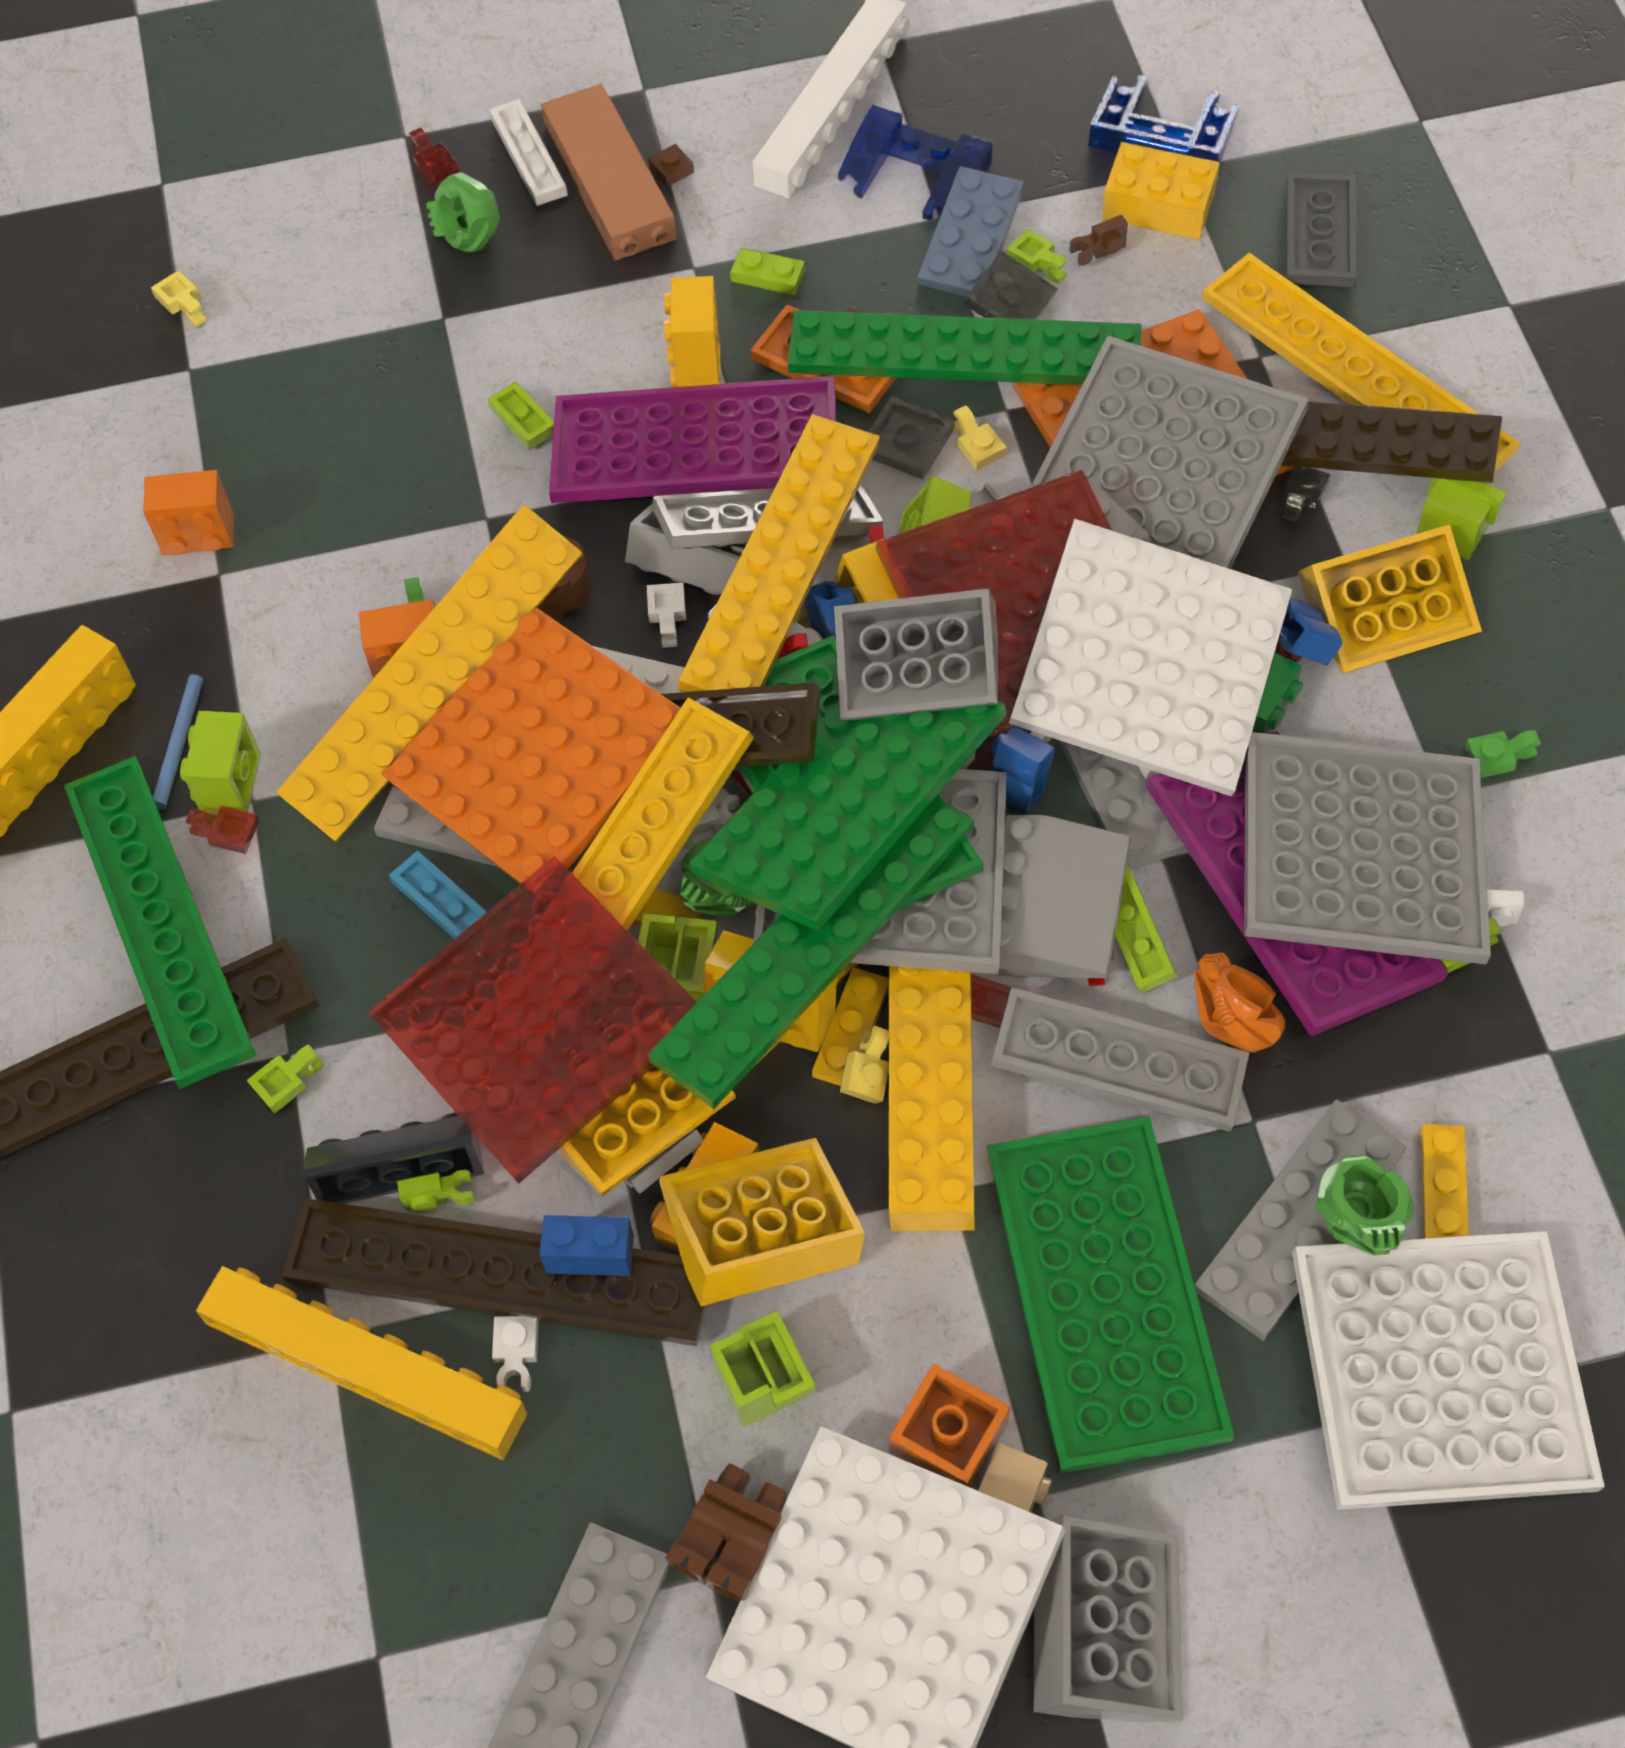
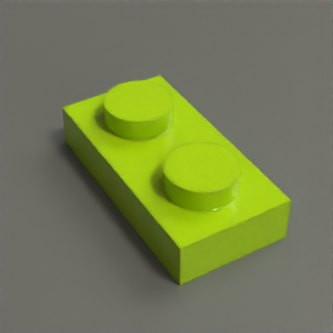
(767, 271)
(521, 415)

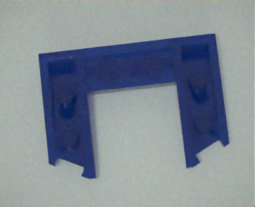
(1118, 123)
(885, 135)

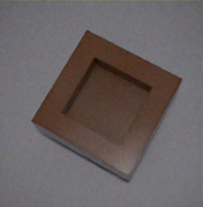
(671, 165)

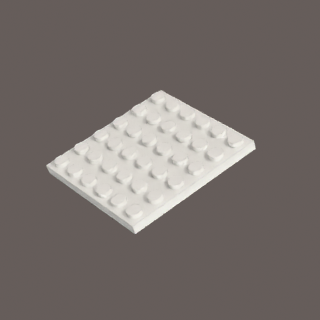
(1151, 657)
(1445, 1371)
(886, 1602)

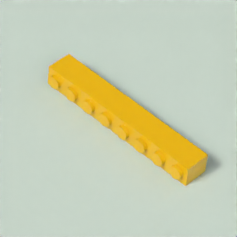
(364, 1362)

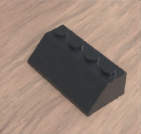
(378, 1159)

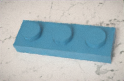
(436, 894)

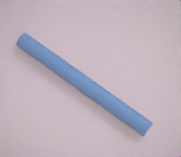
(177, 741)

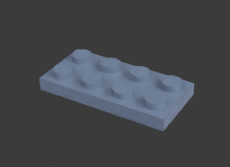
(970, 230)

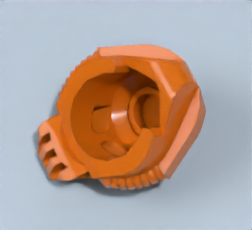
(1236, 1005)

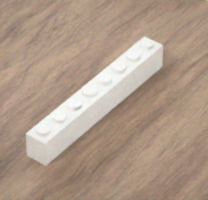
(830, 96)

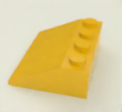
(1393, 598)
(635, 1130)
(761, 1221)

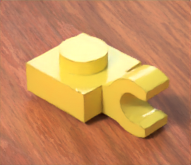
(179, 294)
(978, 444)
(864, 1071)

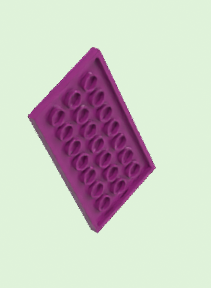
(681, 438)
(1318, 981)

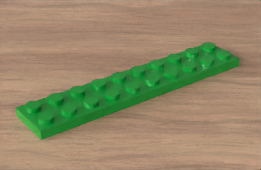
(949, 346)
(159, 923)
(795, 964)

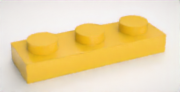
(856, 1012)
(1443, 1181)

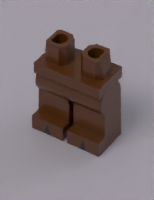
(728, 1534)

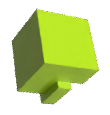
(1463, 505)
(680, 948)
(761, 1369)

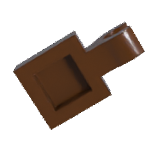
(1104, 239)

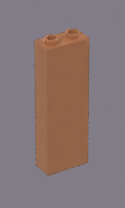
(609, 172)

